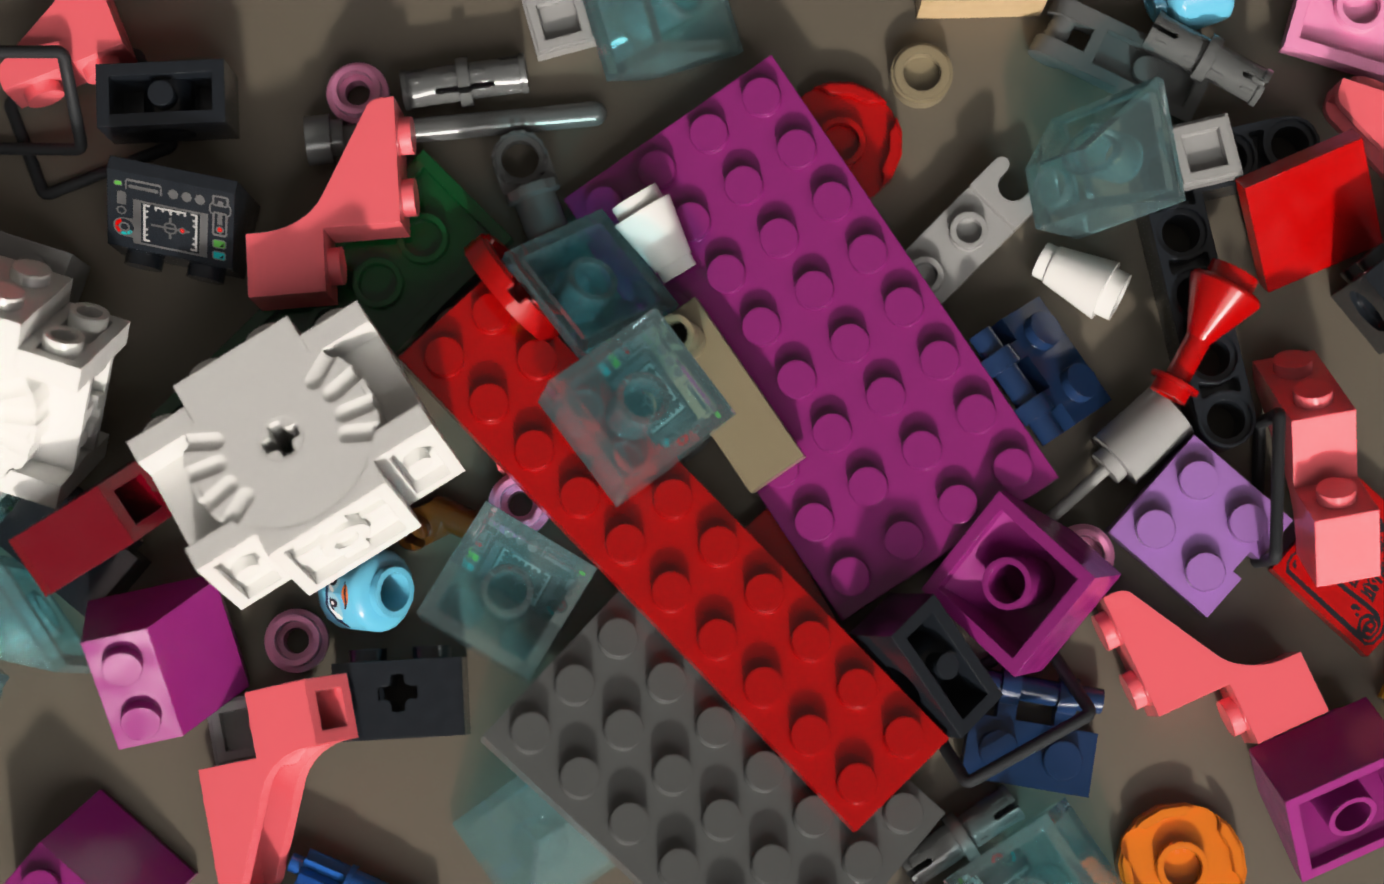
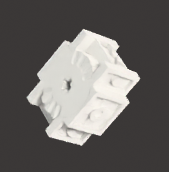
(51, 382)
(295, 456)

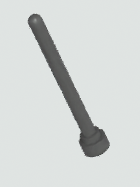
(328, 138)

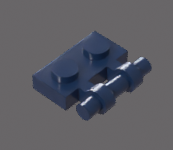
(1040, 370)
(1059, 767)

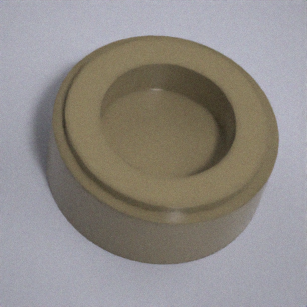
(921, 75)

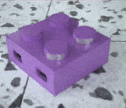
(1195, 525)

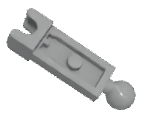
(968, 232)

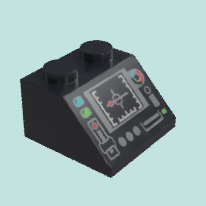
(178, 220)

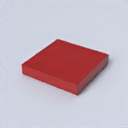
(1309, 210)

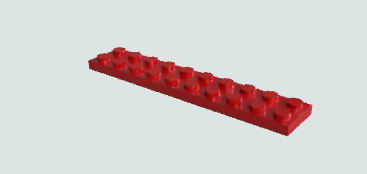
(685, 571)

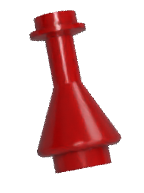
(1216, 304)

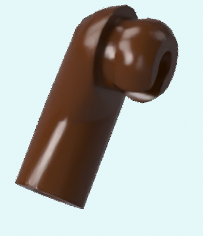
(438, 519)

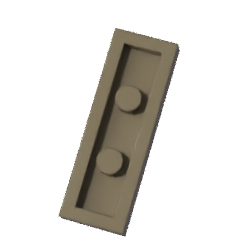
(756, 436)

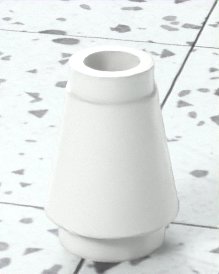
(655, 232)
(1083, 279)

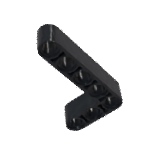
(1172, 268)

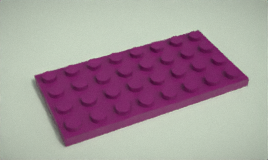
(836, 333)

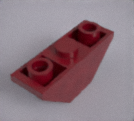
(91, 527)

